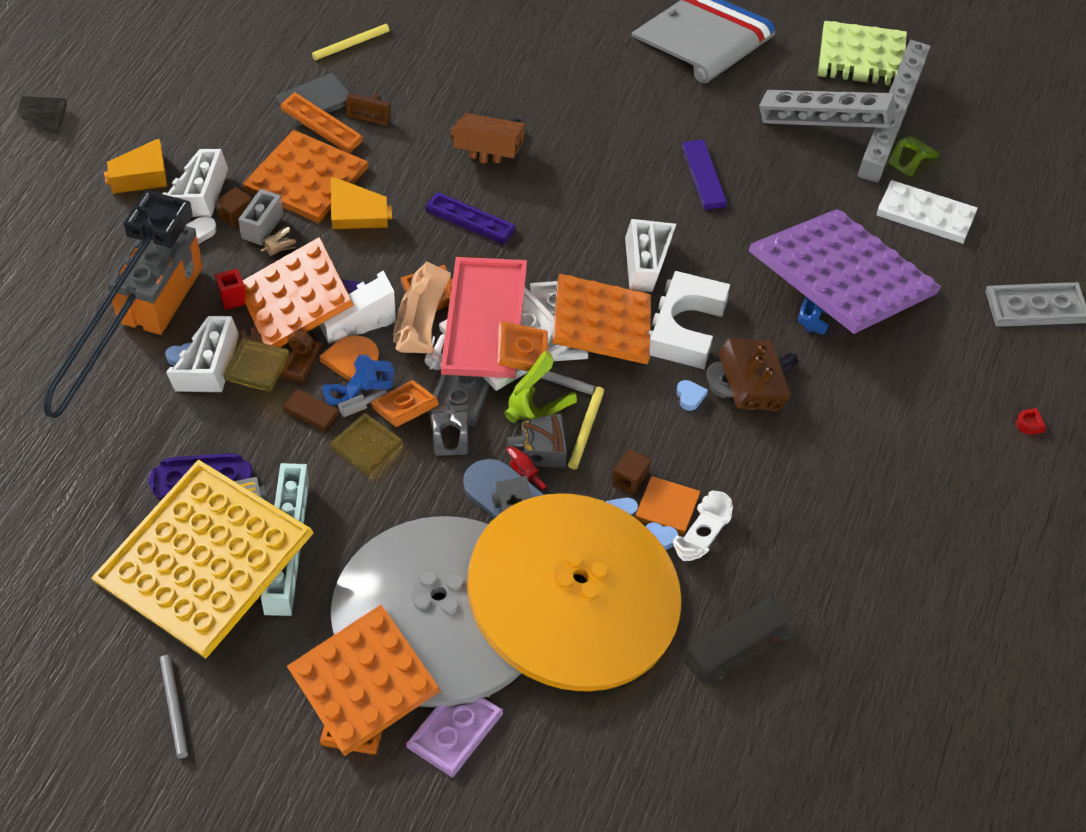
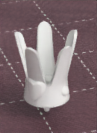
(434, 359)

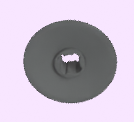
(718, 381)

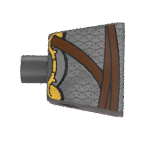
(542, 441)

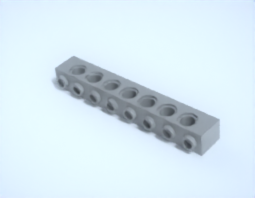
(903, 89)

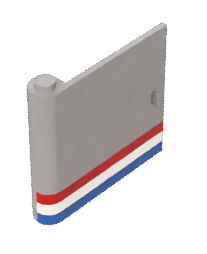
(706, 34)

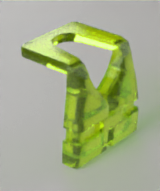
(922, 150)

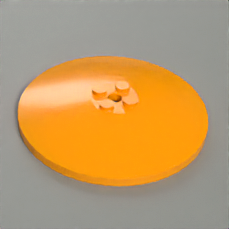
(564, 629)

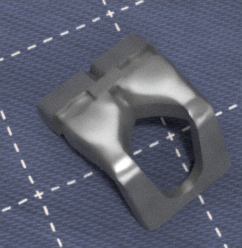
(444, 416)

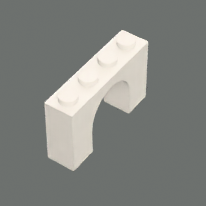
(684, 294)

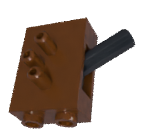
(756, 373)

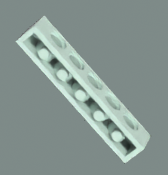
(291, 499)

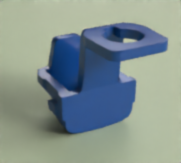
(809, 317)
(363, 378)

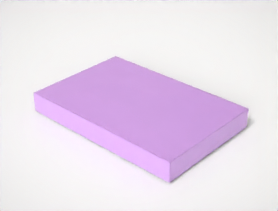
(454, 733)

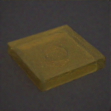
(256, 364)
(366, 444)

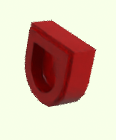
(1030, 422)

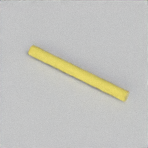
(350, 42)
(586, 428)

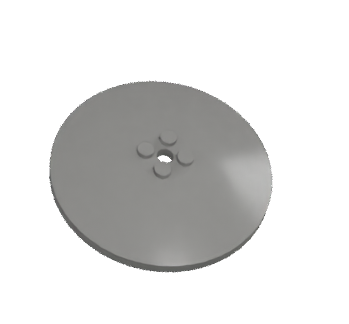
(403, 573)

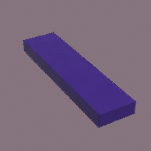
(704, 174)
(470, 218)

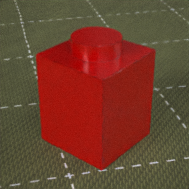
(230, 289)

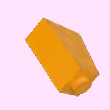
(137, 169)
(357, 207)

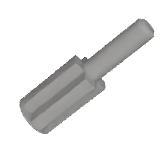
(358, 403)

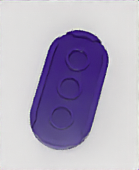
(168, 475)

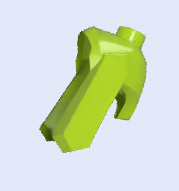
(520, 401)

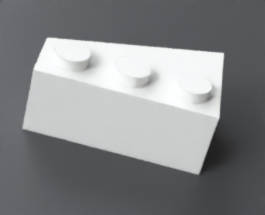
(201, 181)
(645, 251)
(371, 310)
(207, 357)

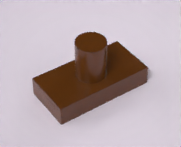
(368, 109)

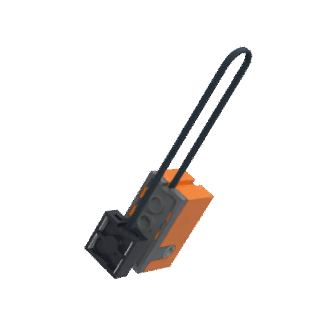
(147, 282)

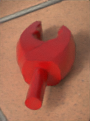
(524, 467)

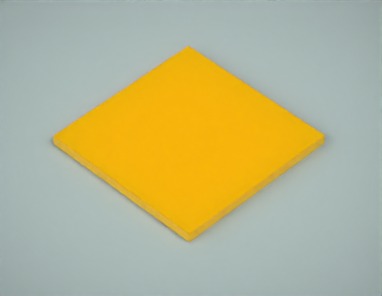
(202, 557)

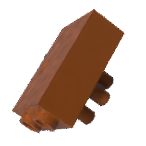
(488, 137)

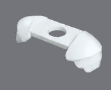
(715, 513)

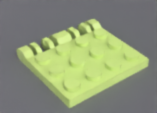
(861, 51)

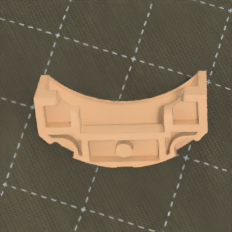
(418, 310)

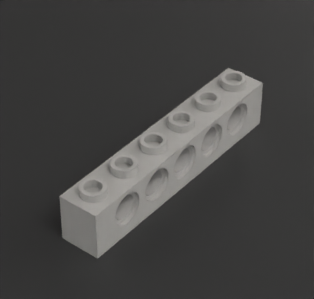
(828, 108)

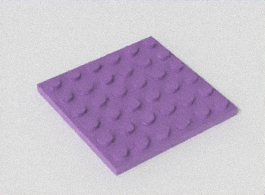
(845, 270)

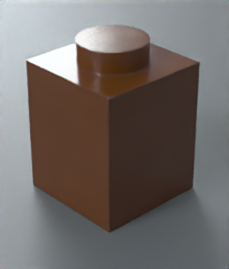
(232, 206)
(631, 472)

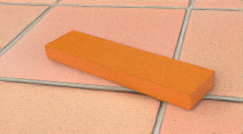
(321, 122)

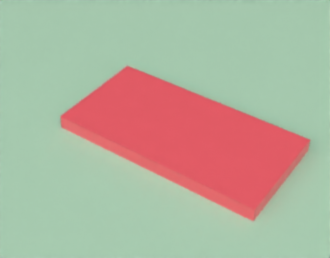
(480, 298)

